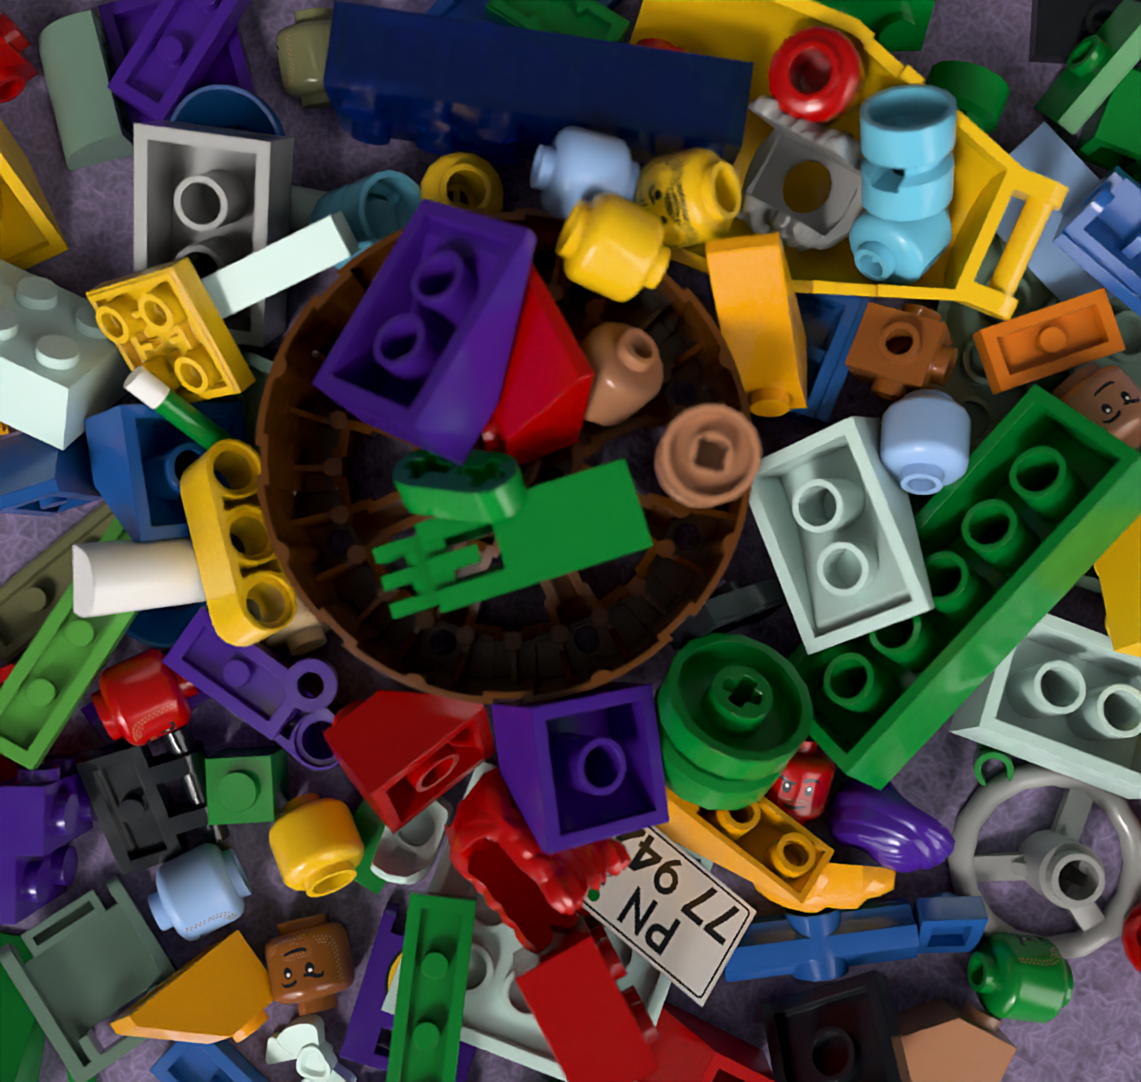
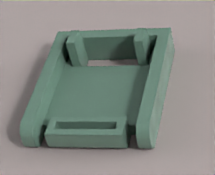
(84, 970)

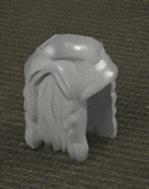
(784, 148)

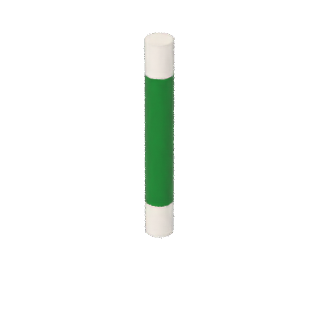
(175, 408)

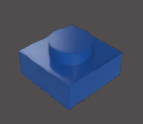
(949, 922)

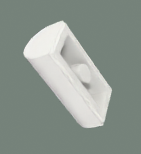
(134, 576)

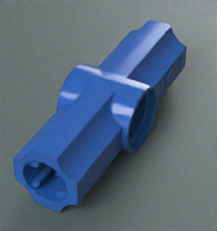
(824, 942)

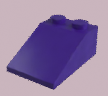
(434, 331)

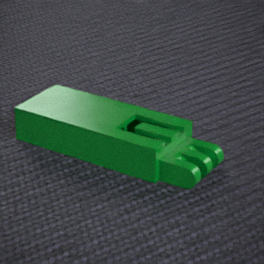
(555, 533)

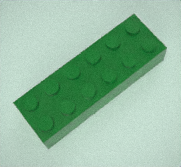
(998, 556)

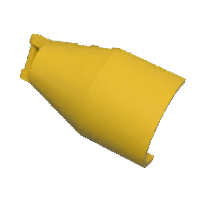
(982, 170)

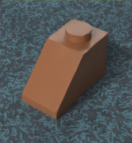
(954, 1043)

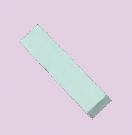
(281, 264)

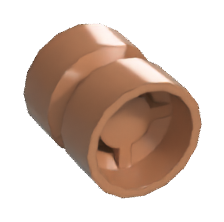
(707, 456)

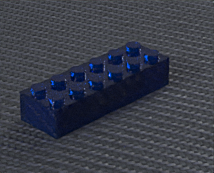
(518, 87)

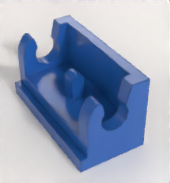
(1105, 236)
(830, 331)

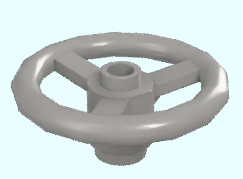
(1053, 858)

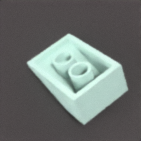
(840, 534)

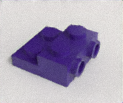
(37, 820)

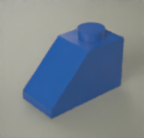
(42, 478)

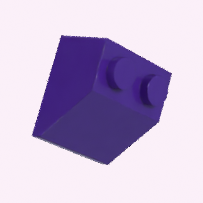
(583, 763)

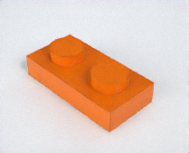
(1048, 341)

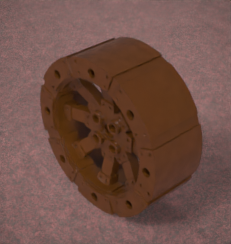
(312, 453)

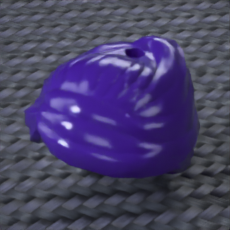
(887, 827)

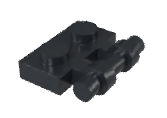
(134, 803)

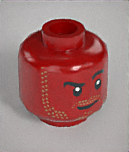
(816, 75)
(142, 698)
(804, 783)

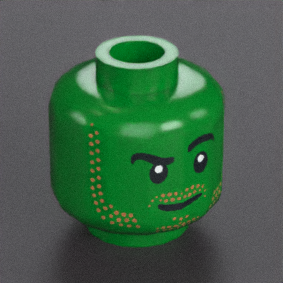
(1020, 977)

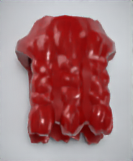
(518, 880)

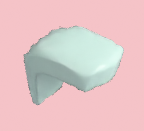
(414, 848)

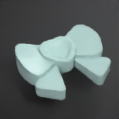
(315, 1056)

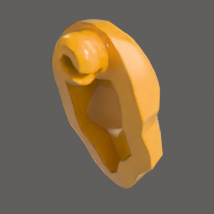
(841, 888)

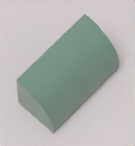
(77, 73)

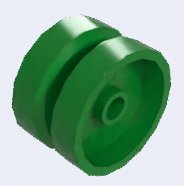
(729, 720)

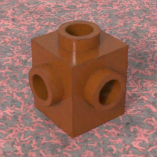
(901, 350)

